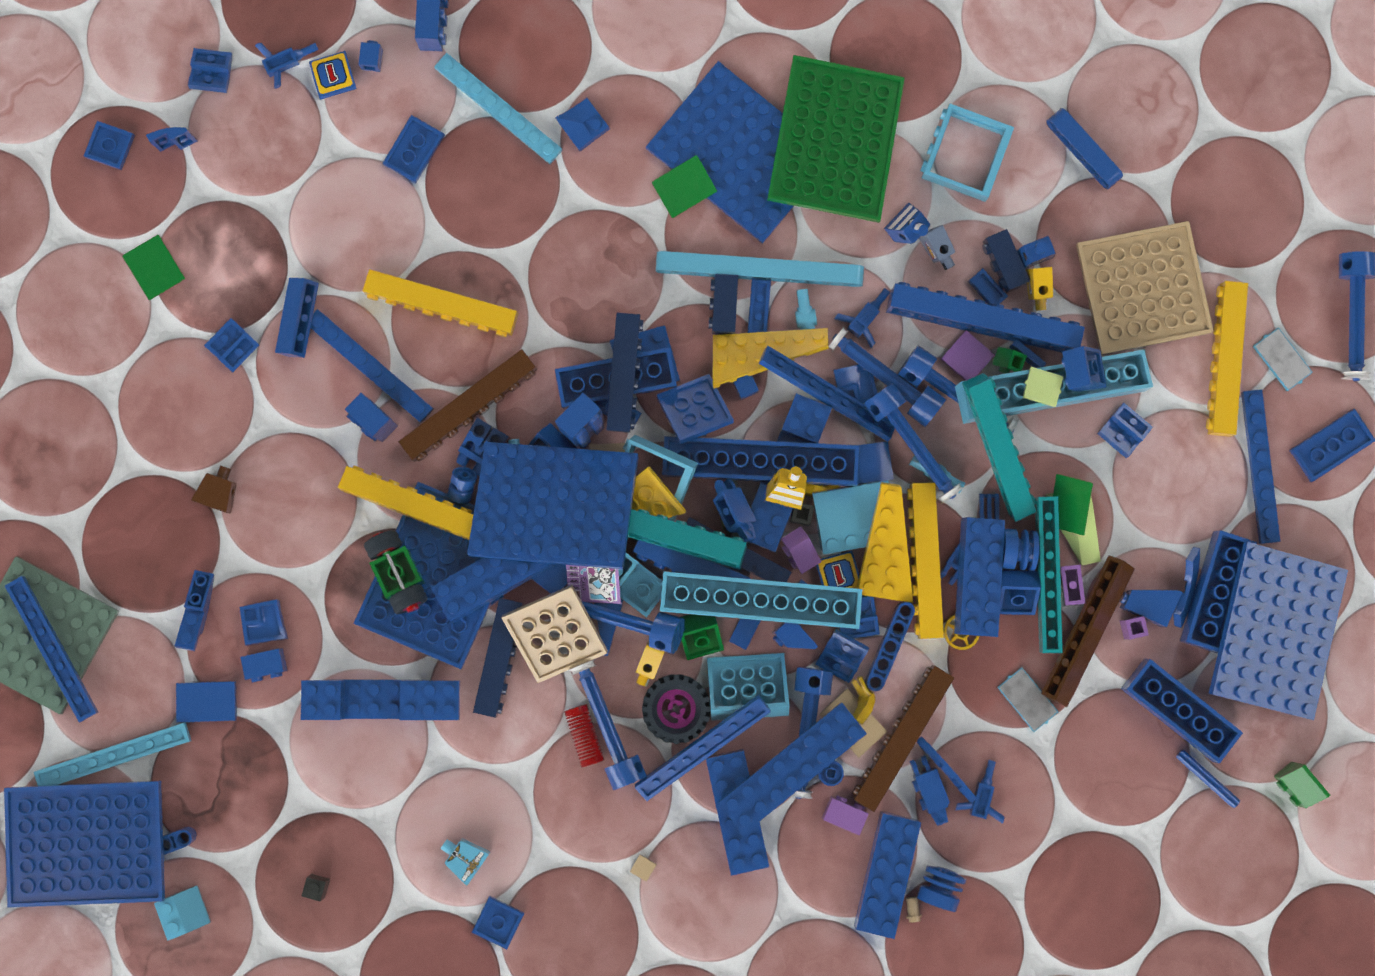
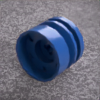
(1022, 549)
(941, 888)

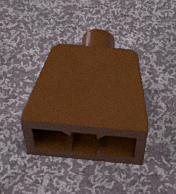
(216, 491)

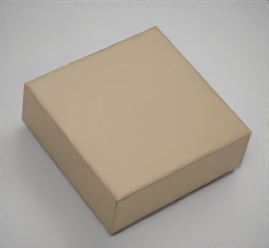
(643, 867)

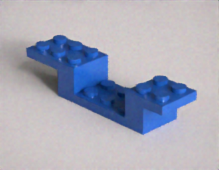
(802, 425)
(380, 699)

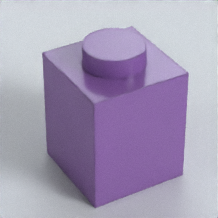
(1134, 627)

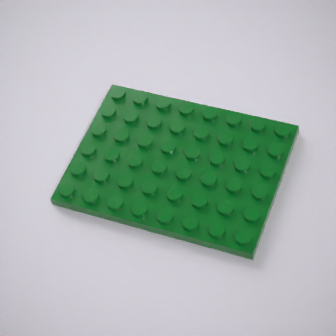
(836, 139)

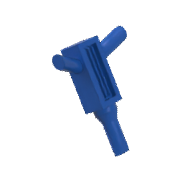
(283, 60)
(860, 323)
(984, 794)

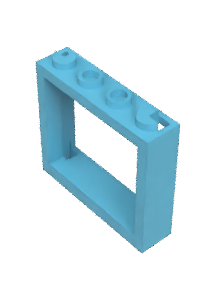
(978, 120)
(689, 465)

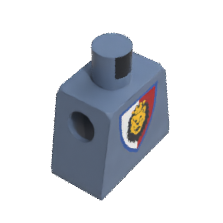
(933, 241)

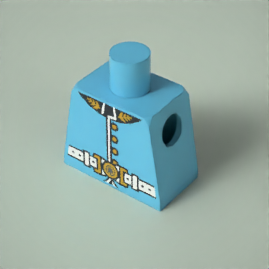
(464, 858)

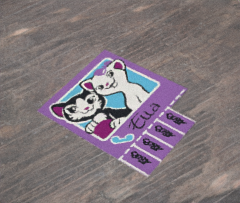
(595, 583)

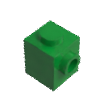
(1009, 360)

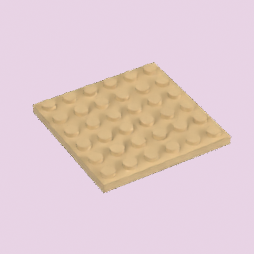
(1144, 288)

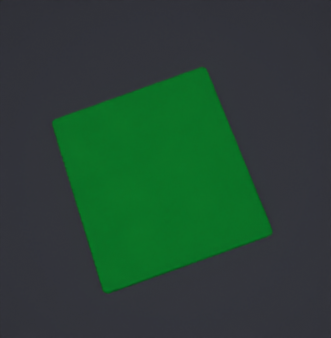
(684, 186)
(153, 267)
(1073, 503)

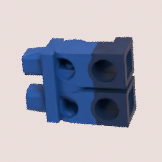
(474, 443)

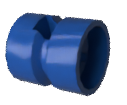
(462, 485)
(832, 774)

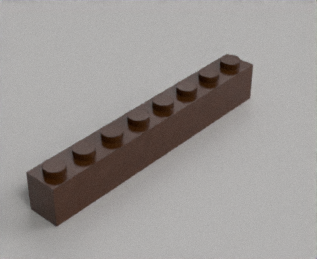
(468, 405)
(1088, 630)
(903, 737)

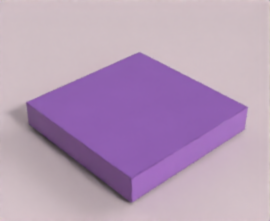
(967, 356)

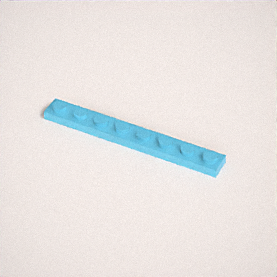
(498, 108)
(113, 755)

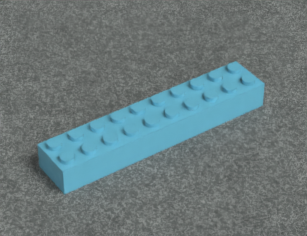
(1123, 373)
(761, 600)

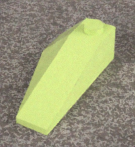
(1084, 547)

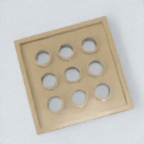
(549, 605)

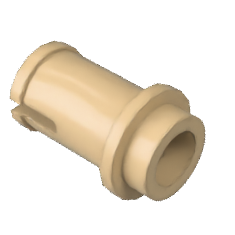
(913, 909)

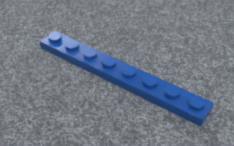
(370, 366)
(825, 392)
(1260, 466)
(51, 649)
(702, 748)

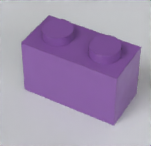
(801, 550)
(1072, 585)
(845, 815)

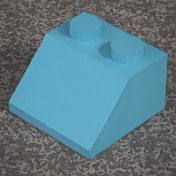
(182, 913)

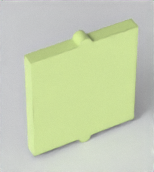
(1042, 387)

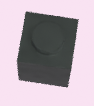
(802, 516)
(315, 887)

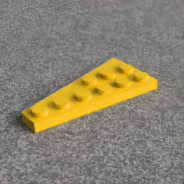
(740, 353)
(654, 496)
(886, 558)

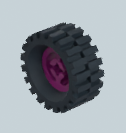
(685, 728)

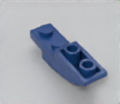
(196, 610)

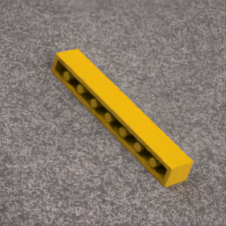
(440, 302)
(1227, 358)
(407, 501)
(926, 560)

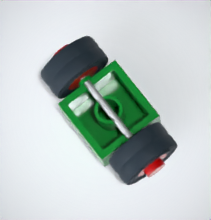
(396, 572)

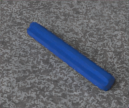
(1207, 778)

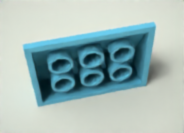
(845, 516)
(741, 678)

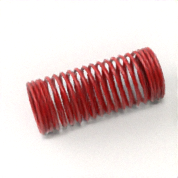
(578, 711)

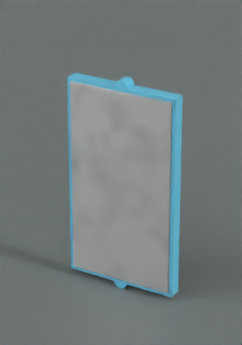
(1282, 359)
(1027, 699)

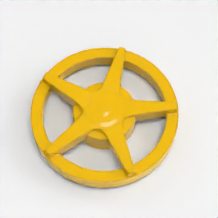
(957, 636)

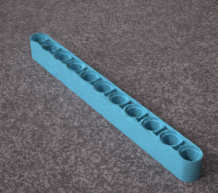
(760, 268)

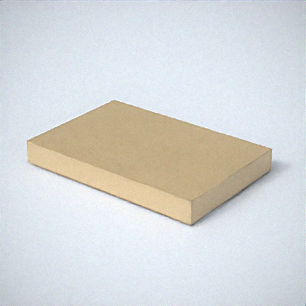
(871, 725)

